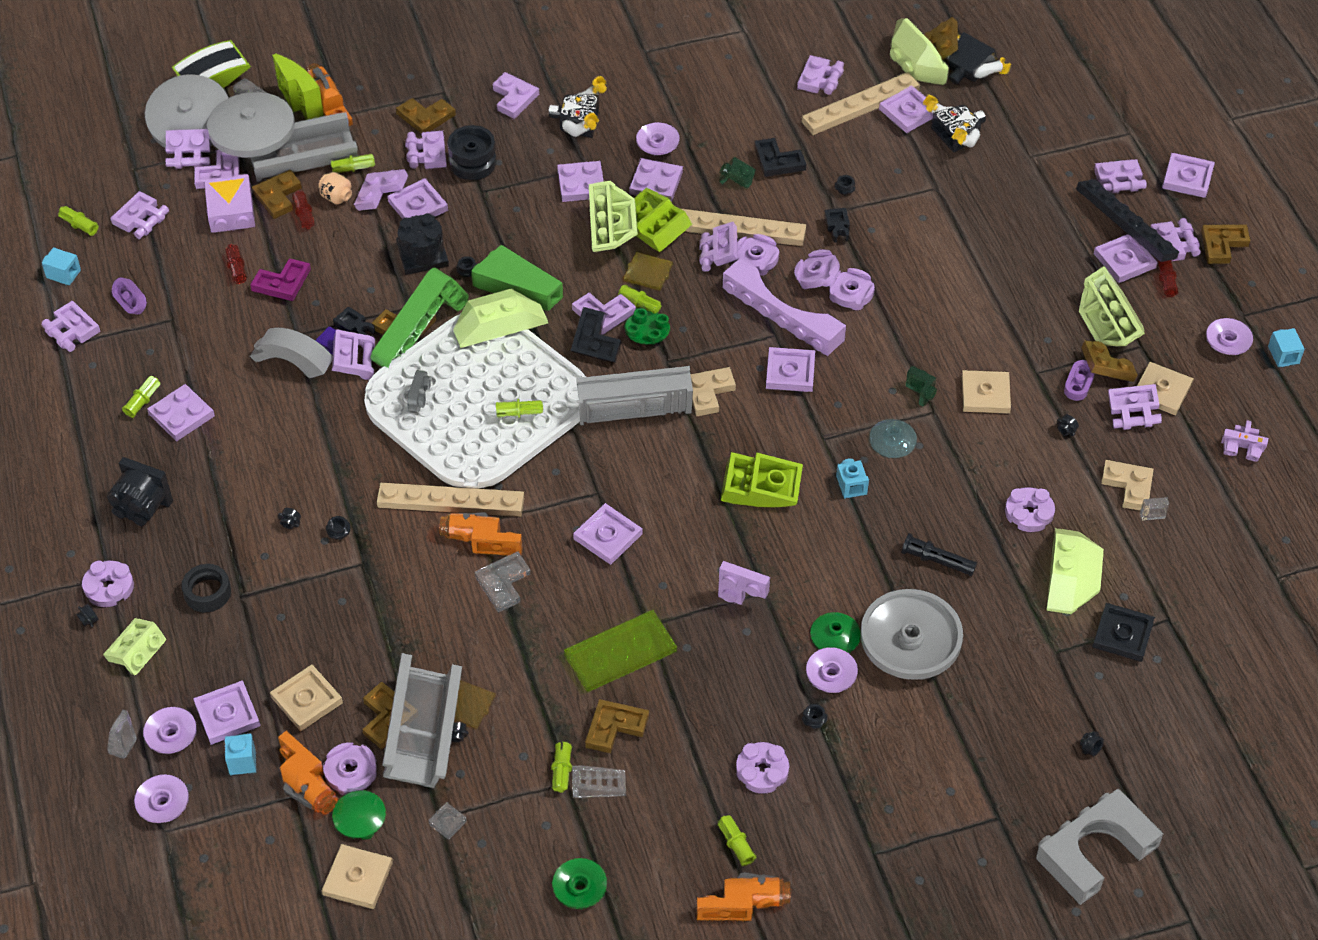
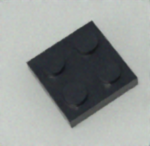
(1123, 632)

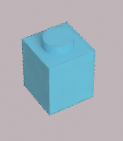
(61, 266)
(1286, 347)
(240, 754)

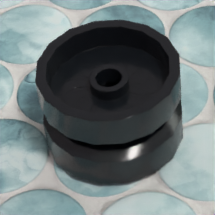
(472, 152)

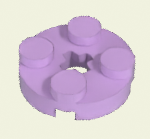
(759, 243)
(812, 277)
(852, 298)
(1030, 497)
(107, 571)
(758, 754)
(354, 755)

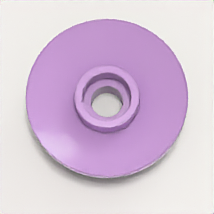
(657, 138)
(1229, 336)
(831, 661)
(169, 721)
(161, 789)

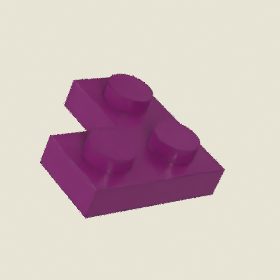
(282, 285)

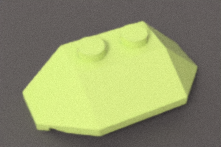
(917, 54)
(611, 216)
(1108, 311)
(496, 317)
(1073, 571)

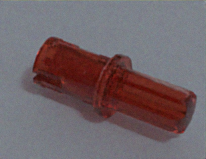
(303, 209)
(235, 264)
(1168, 278)

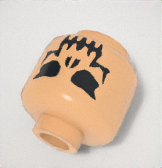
(335, 188)

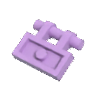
(814, 75)
(187, 141)
(433, 149)
(1120, 176)
(134, 212)
(1174, 234)
(723, 243)
(77, 323)
(1134, 399)

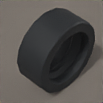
(211, 602)

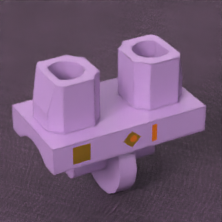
(1246, 438)

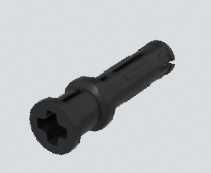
(928, 551)

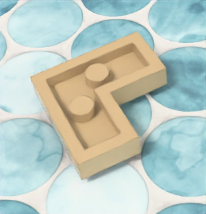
(705, 387)
(1133, 478)

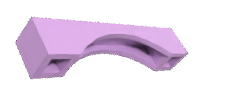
(818, 330)

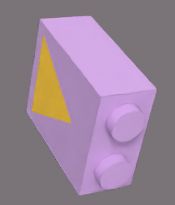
(229, 203)

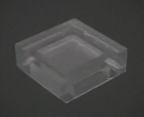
(1154, 508)
(447, 820)

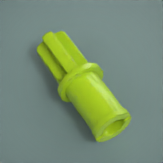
(353, 163)
(78, 220)
(640, 299)
(141, 396)
(518, 408)
(561, 767)
(736, 840)

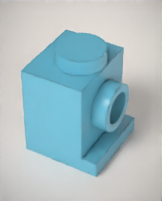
(850, 474)

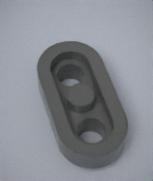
(417, 396)

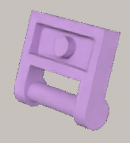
(346, 352)

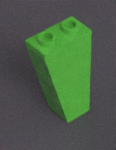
(508, 270)

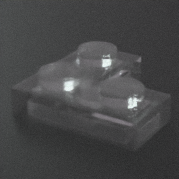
(497, 580)

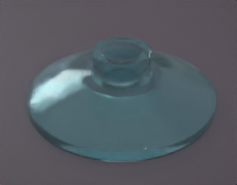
(893, 438)

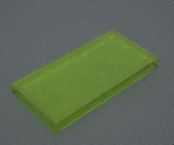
(620, 650)

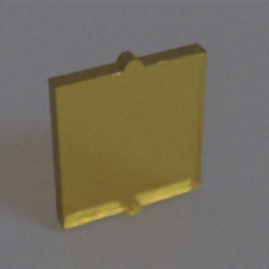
(648, 271)
(472, 704)

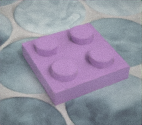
(906, 109)
(1188, 175)
(656, 176)
(576, 177)
(417, 200)
(1125, 258)
(790, 369)
(180, 412)
(607, 533)
(226, 712)

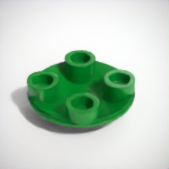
(647, 327)
(359, 814)

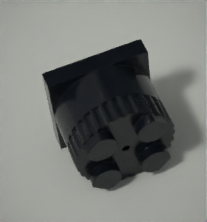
(421, 244)
(139, 492)

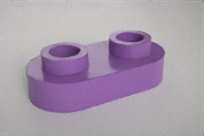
(129, 296)
(1077, 384)

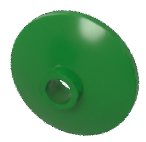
(845, 638)
(576, 873)

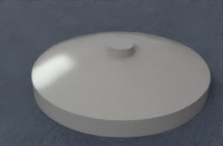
(182, 105)
(250, 124)
(911, 634)

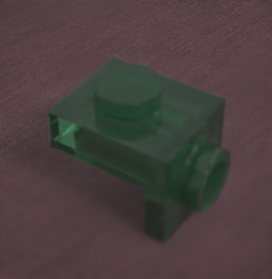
(738, 172)
(922, 383)

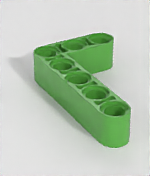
(417, 313)

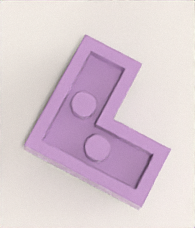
(517, 94)
(226, 166)
(377, 184)
(616, 310)
(737, 580)

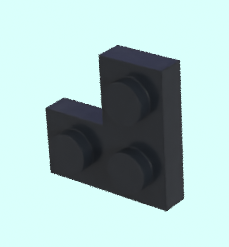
(776, 162)
(589, 340)

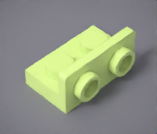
(136, 645)

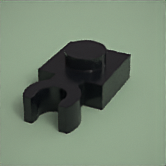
(838, 222)
(352, 321)

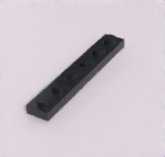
(1127, 220)

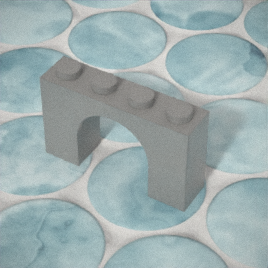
(1111, 815)

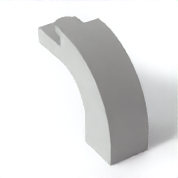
(294, 347)

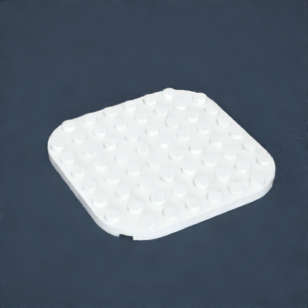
(459, 427)

